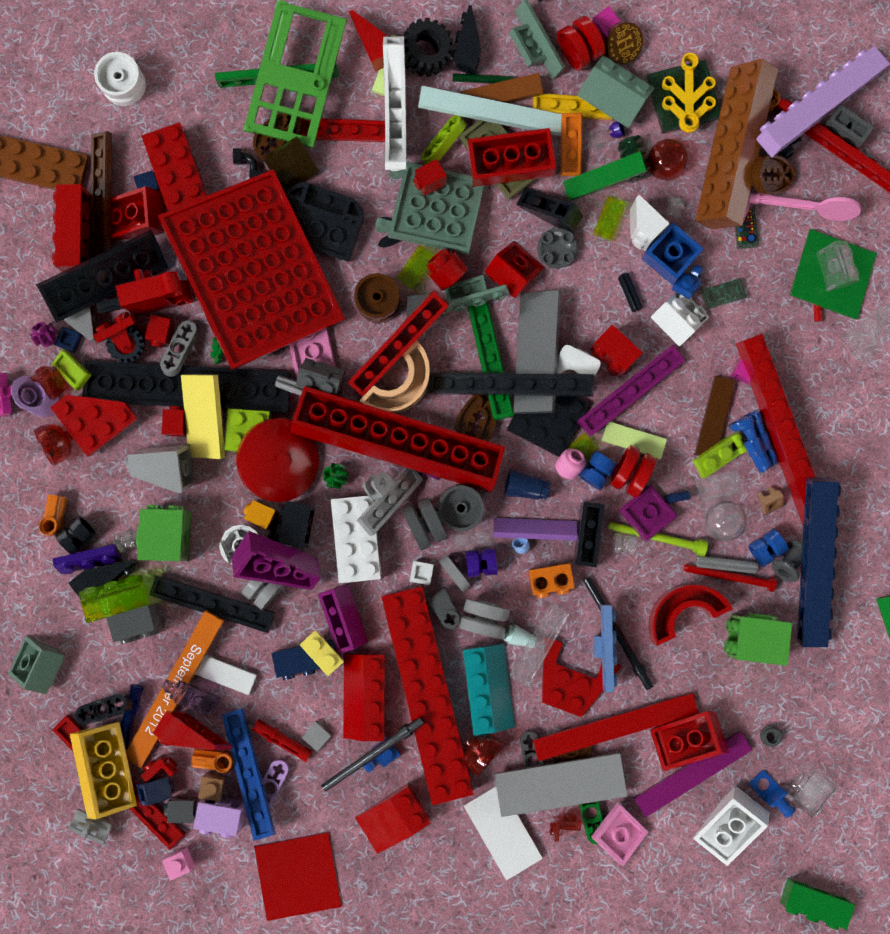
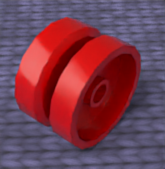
(581, 43)
(636, 473)

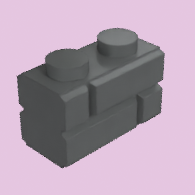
(320, 376)

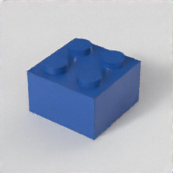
(672, 253)

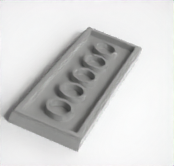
(560, 784)

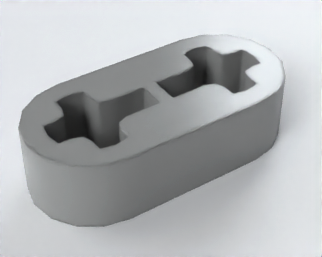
(454, 573)

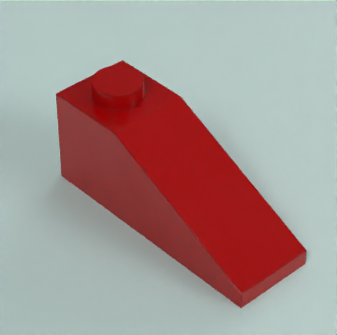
(371, 38)

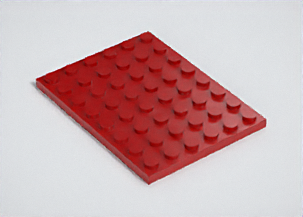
(251, 268)

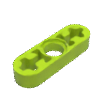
(443, 139)

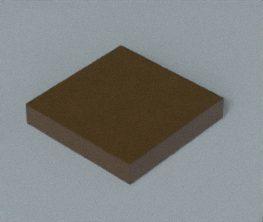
(291, 163)

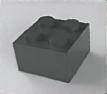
(140, 621)

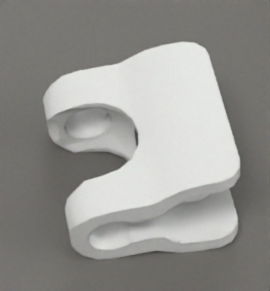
(576, 360)

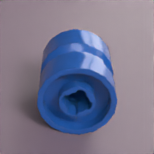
(598, 470)
(773, 542)

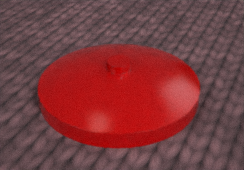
(276, 462)

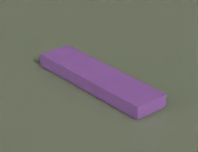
(535, 529)

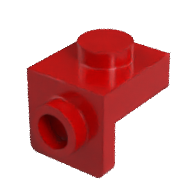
(153, 768)

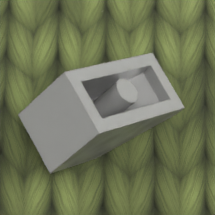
(84, 322)

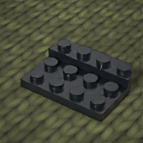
(327, 219)

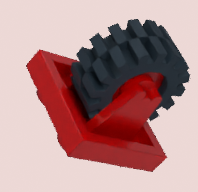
(123, 340)

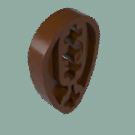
(282, 123)
(777, 183)
(466, 417)

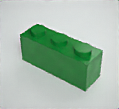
(817, 904)

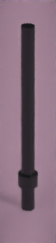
(638, 669)
(404, 732)

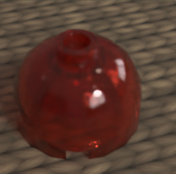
(667, 159)
(54, 442)
(481, 752)

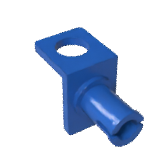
(773, 795)

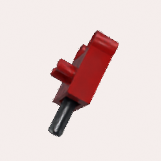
(149, 294)

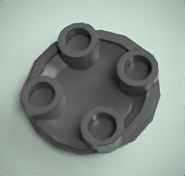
(557, 248)

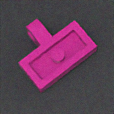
(5, 393)

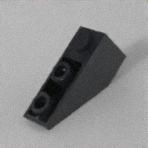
(468, 48)
(100, 575)

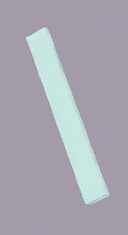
(489, 110)

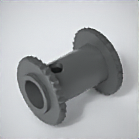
(788, 566)

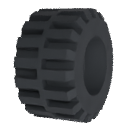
(433, 34)

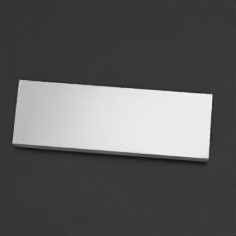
(226, 674)

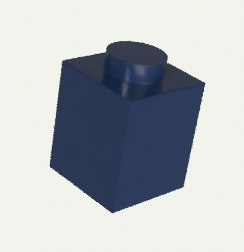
(154, 791)

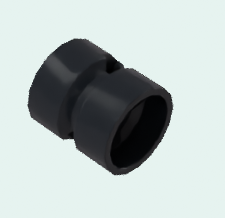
(77, 533)

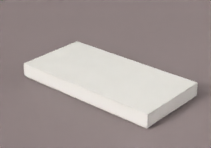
(503, 836)

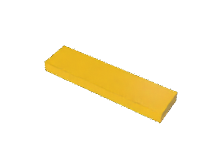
(568, 104)

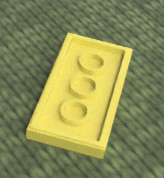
(203, 415)

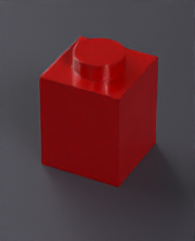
(429, 177)
(159, 331)
(173, 422)

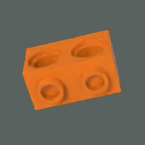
(550, 574)

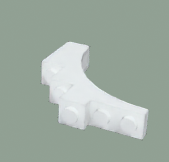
(395, 103)

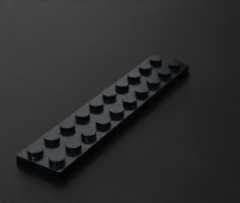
(151, 387)

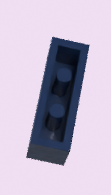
(295, 661)

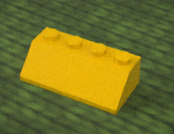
(103, 770)

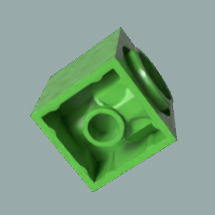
(164, 533)
(758, 639)

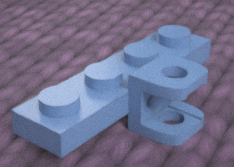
(605, 648)

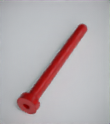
(769, 584)

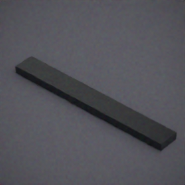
(512, 384)

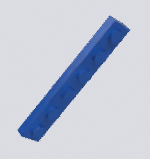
(248, 774)

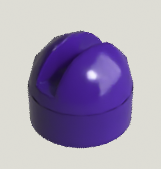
(617, 130)

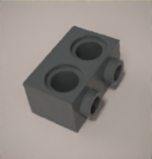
(849, 126)

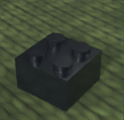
(295, 524)

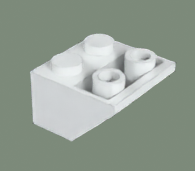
(680, 317)

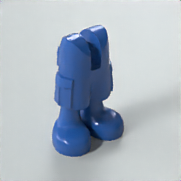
(759, 441)

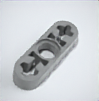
(179, 358)

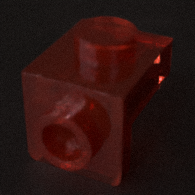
(50, 380)
(567, 822)

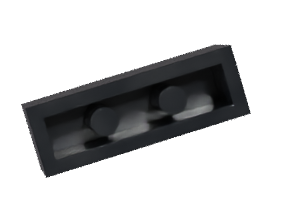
(588, 534)

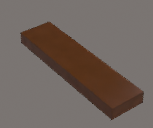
(715, 414)

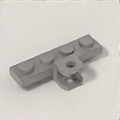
(387, 497)

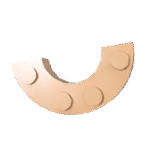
(411, 391)

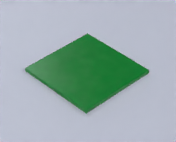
(810, 284)

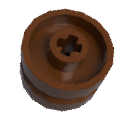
(372, 287)

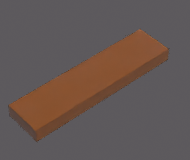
(509, 90)

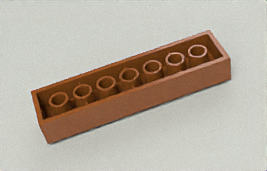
(735, 144)

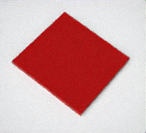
(297, 876)

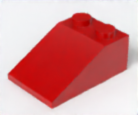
(136, 213)
(183, 730)
(689, 740)
(393, 819)

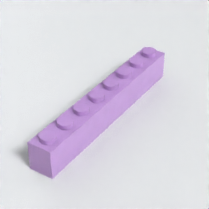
(822, 101)

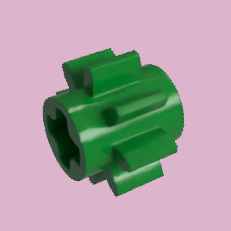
(335, 475)

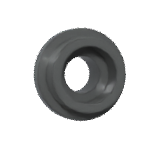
(776, 739)

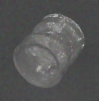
(624, 543)

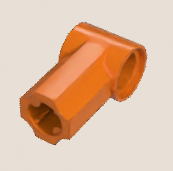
(54, 513)
(211, 760)

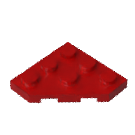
(93, 420)

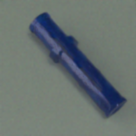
(128, 718)

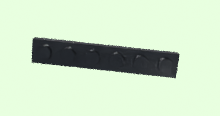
(219, 605)

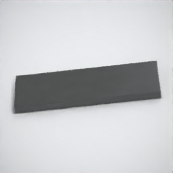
(538, 345)

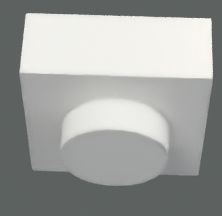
(421, 573)

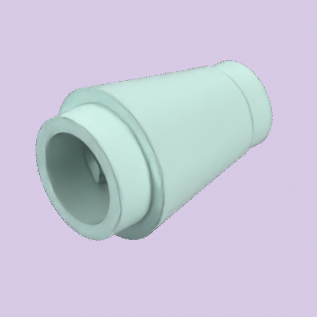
(516, 636)

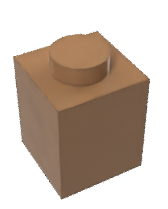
(212, 786)

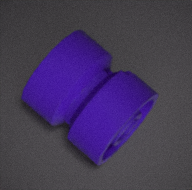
(474, 565)

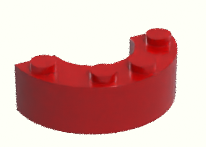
(674, 601)

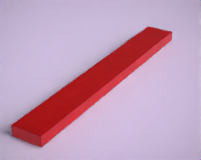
(615, 726)
(150, 816)

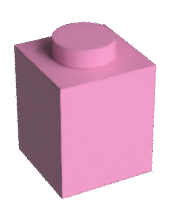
(178, 863)

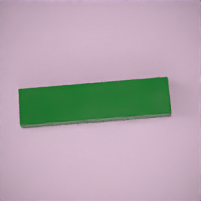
(605, 176)

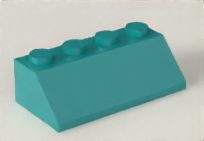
(488, 689)

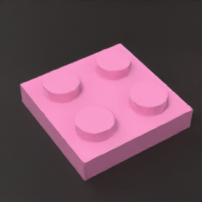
(619, 834)

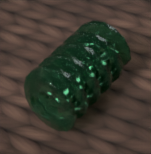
(630, 146)

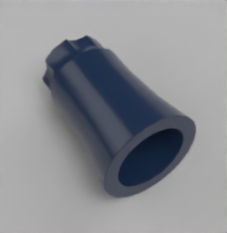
(526, 486)

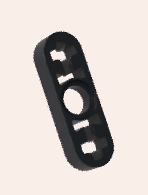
(111, 709)

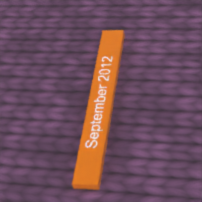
(184, 671)

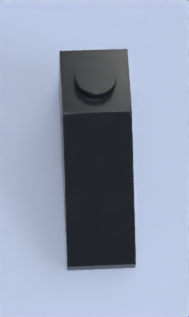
(551, 209)

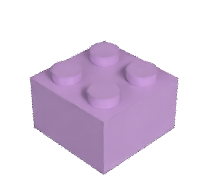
(220, 817)

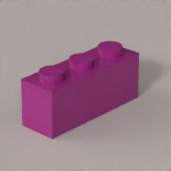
(343, 618)

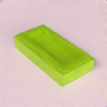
(71, 370)

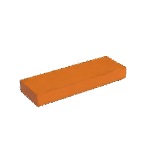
(571, 144)

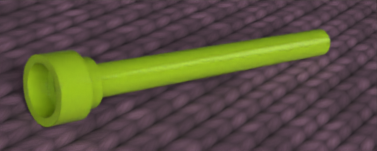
(698, 546)

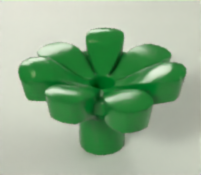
(217, 352)

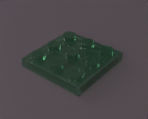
(667, 119)

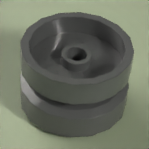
(448, 507)
(425, 523)

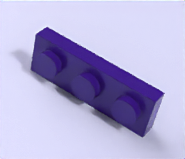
(87, 559)

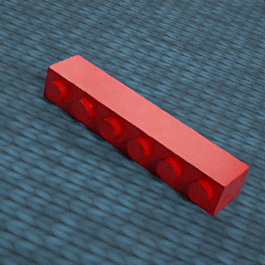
(398, 342)

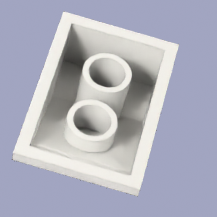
(732, 826)

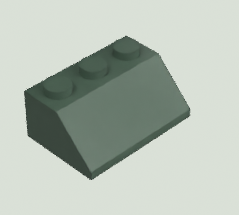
(615, 91)

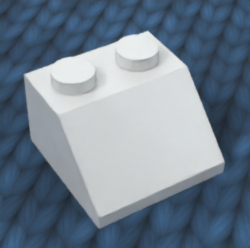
(645, 224)

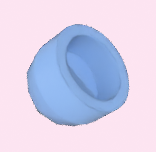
(521, 545)

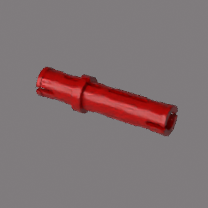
(282, 740)

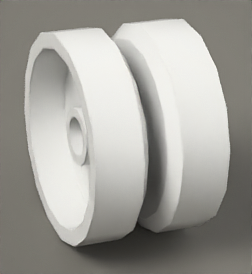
(120, 79)

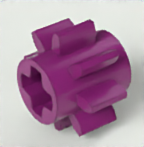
(43, 334)

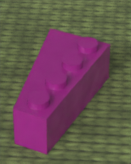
(274, 563)

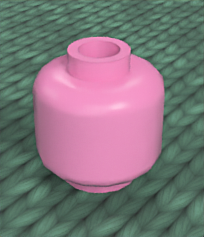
(570, 463)

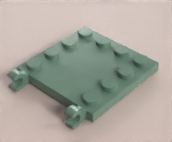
(438, 219)

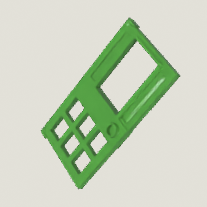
(293, 79)

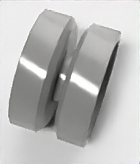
(485, 614)

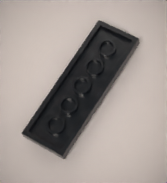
(98, 276)

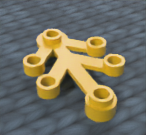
(688, 96)

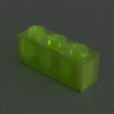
(113, 598)

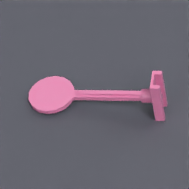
(832, 209)

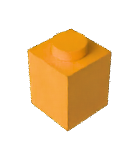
(259, 514)

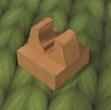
(771, 502)

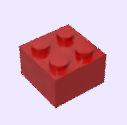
(615, 351)

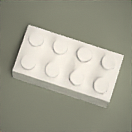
(355, 550)

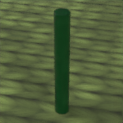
(475, 78)

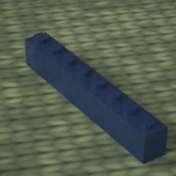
(818, 561)

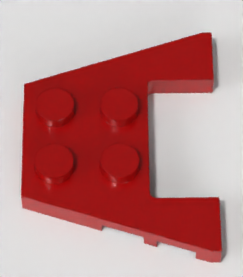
(568, 688)

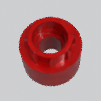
(446, 268)

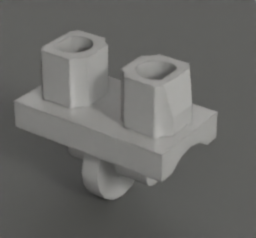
(93, 829)

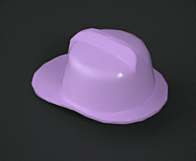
(32, 397)

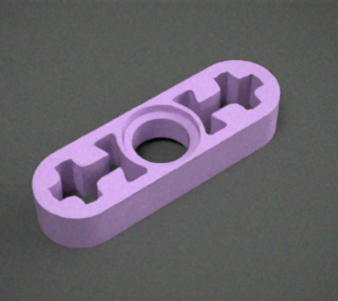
(281, 777)

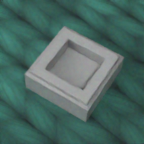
(316, 736)

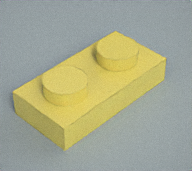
(321, 653)

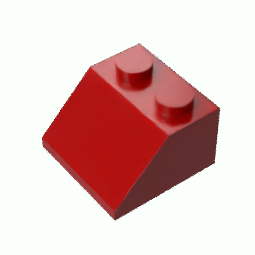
(513, 268)

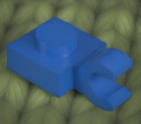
(688, 284)
(384, 758)

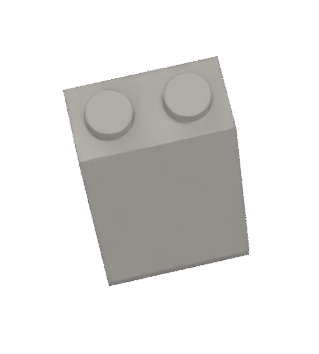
(163, 466)

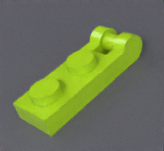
(719, 455)

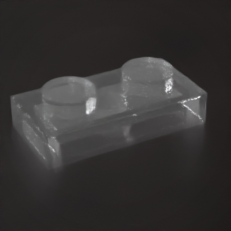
(472, 539)

